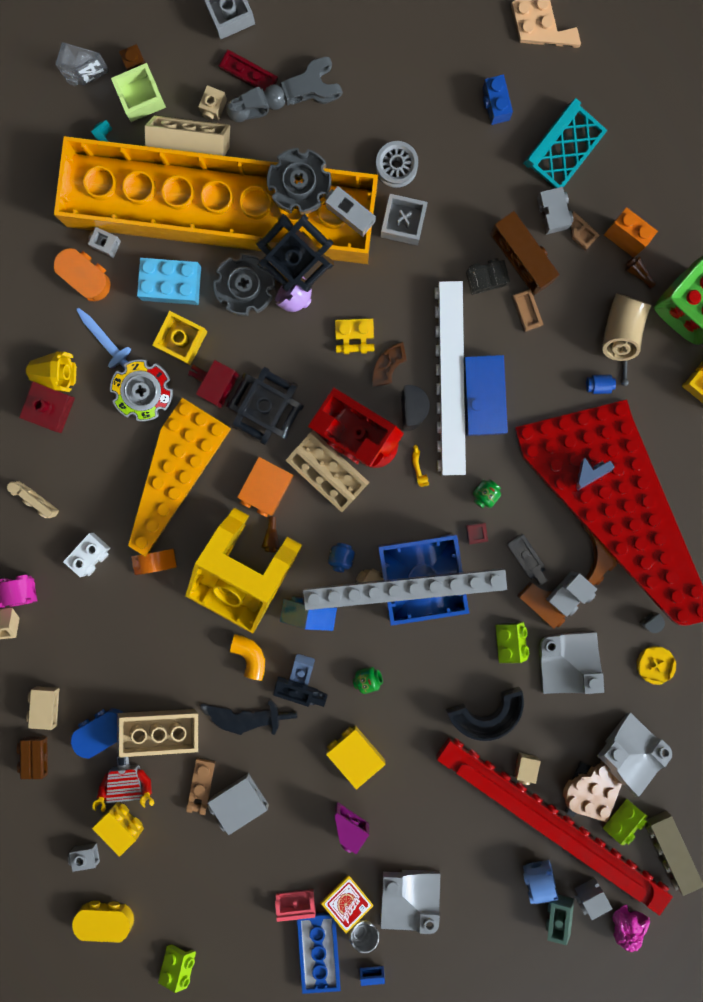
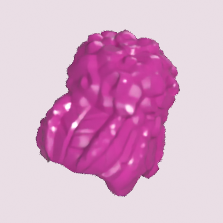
(630, 928)

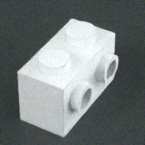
(87, 555)

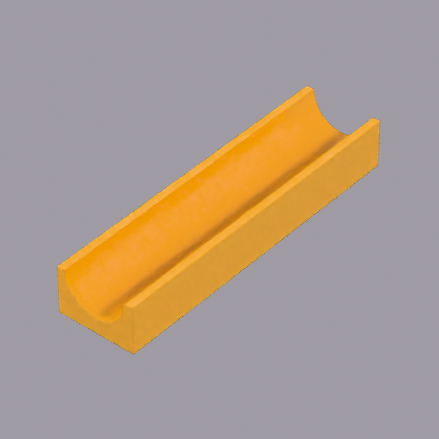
(193, 197)

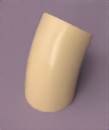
(625, 328)

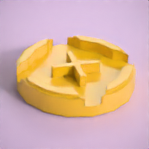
(656, 665)

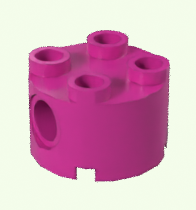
(17, 591)

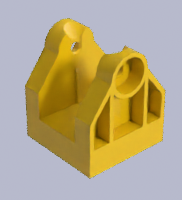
(232, 587)

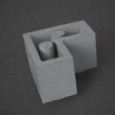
(571, 592)

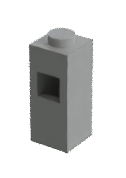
(349, 210)

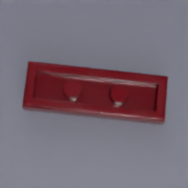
(246, 71)

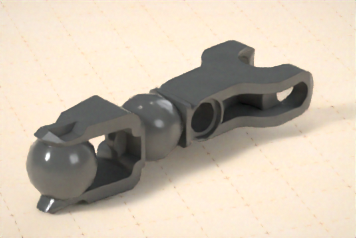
(291, 91)

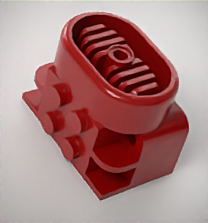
(356, 431)

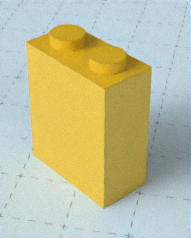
(355, 756)

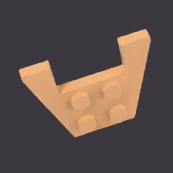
(537, 24)

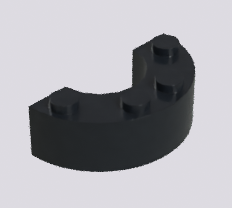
(492, 726)

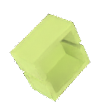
(139, 91)

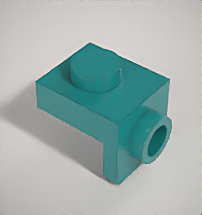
(100, 130)

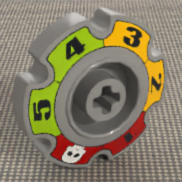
(130, 401)

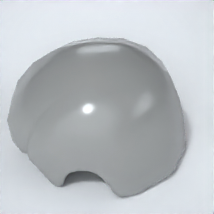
(364, 936)

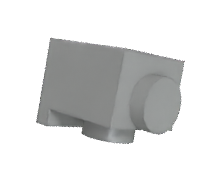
(98, 236)

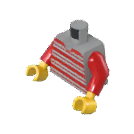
(124, 784)

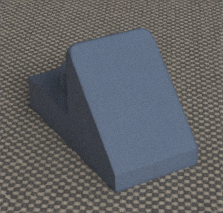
(588, 475)
(302, 669)

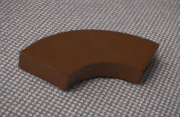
(387, 363)

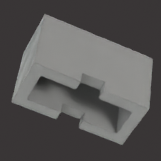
(556, 211)
(592, 899)

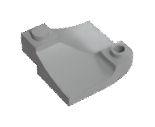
(571, 664)
(634, 754)
(411, 900)

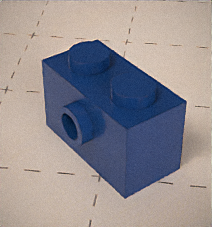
(497, 99)

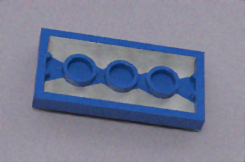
(319, 954)

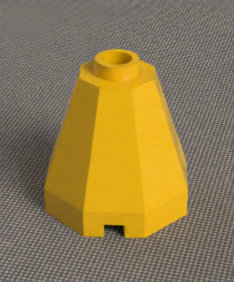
(53, 371)

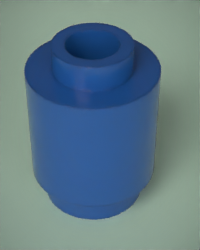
(600, 384)

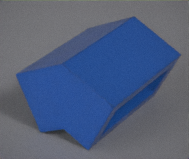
(372, 980)

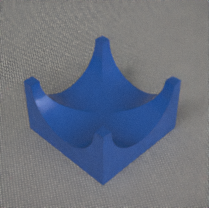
(419, 559)

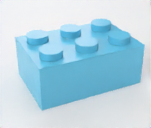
(169, 281)

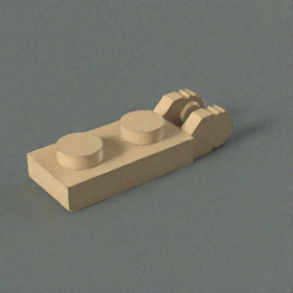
(33, 499)

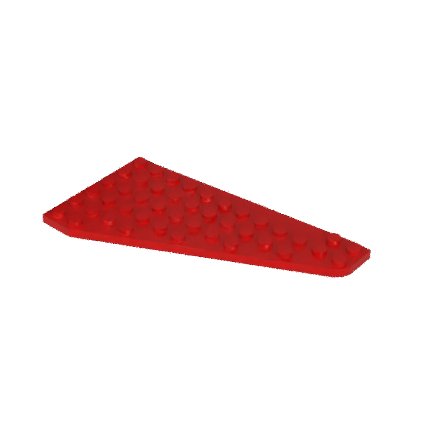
(623, 507)

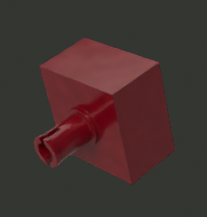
(215, 383)
(47, 407)

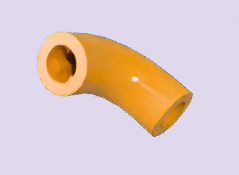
(252, 654)

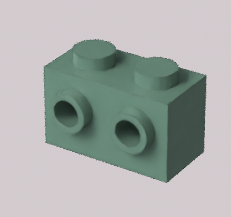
(560, 919)

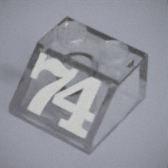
(80, 64)

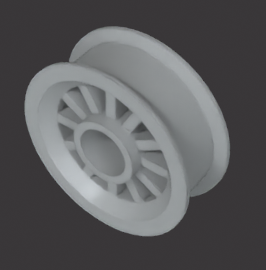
(404, 148)

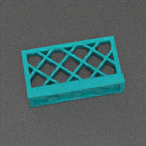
(555, 132)

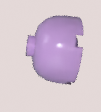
(293, 299)

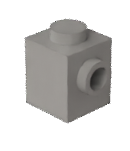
(83, 857)

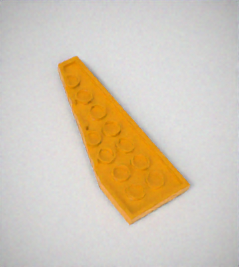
(180, 457)

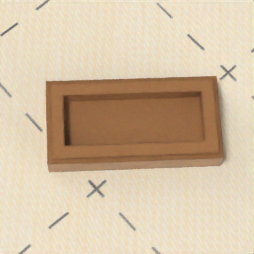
(527, 310)

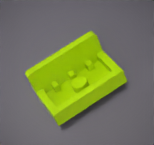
(512, 643)
(625, 823)
(176, 968)

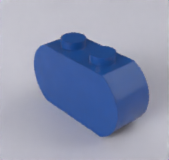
(96, 735)

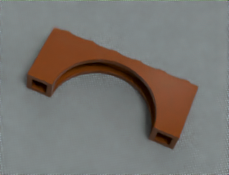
(536, 597)

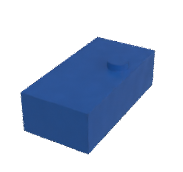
(485, 395)

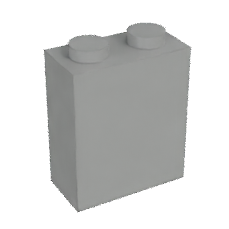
(237, 804)

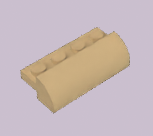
(327, 471)

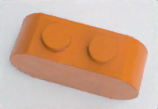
(82, 274)

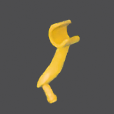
(421, 479)

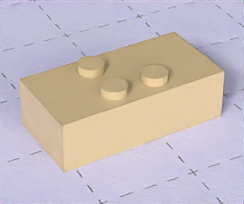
(187, 135)
(157, 732)

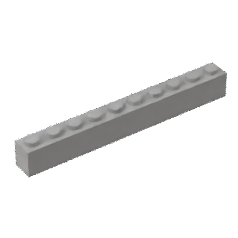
(405, 589)

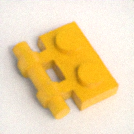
(353, 330)

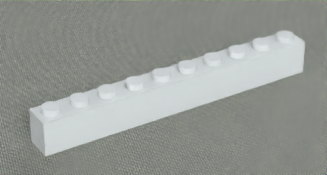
(450, 378)

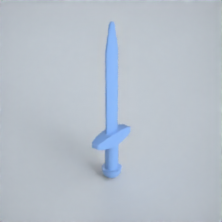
(119, 357)

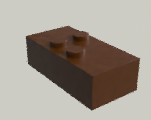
(524, 253)

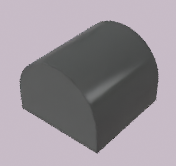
(653, 622)

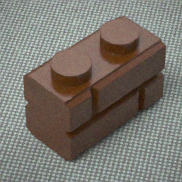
(33, 757)

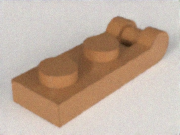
(201, 785)

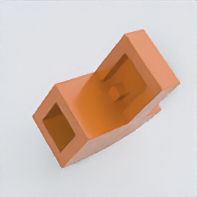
(154, 562)

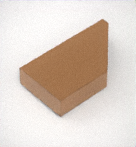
(582, 232)

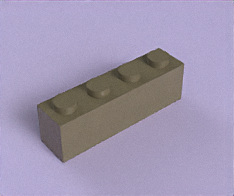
(674, 852)

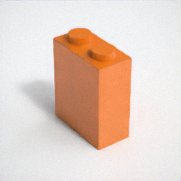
(630, 232)
(265, 487)

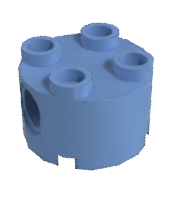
(540, 882)

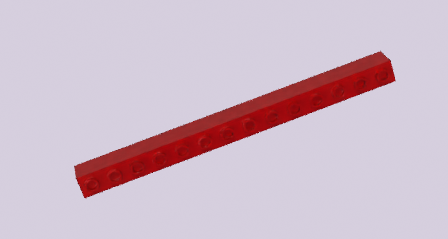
(554, 826)

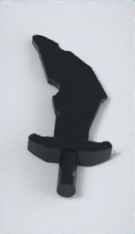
(246, 720)

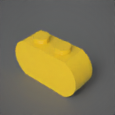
(103, 922)

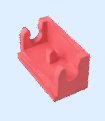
(295, 905)

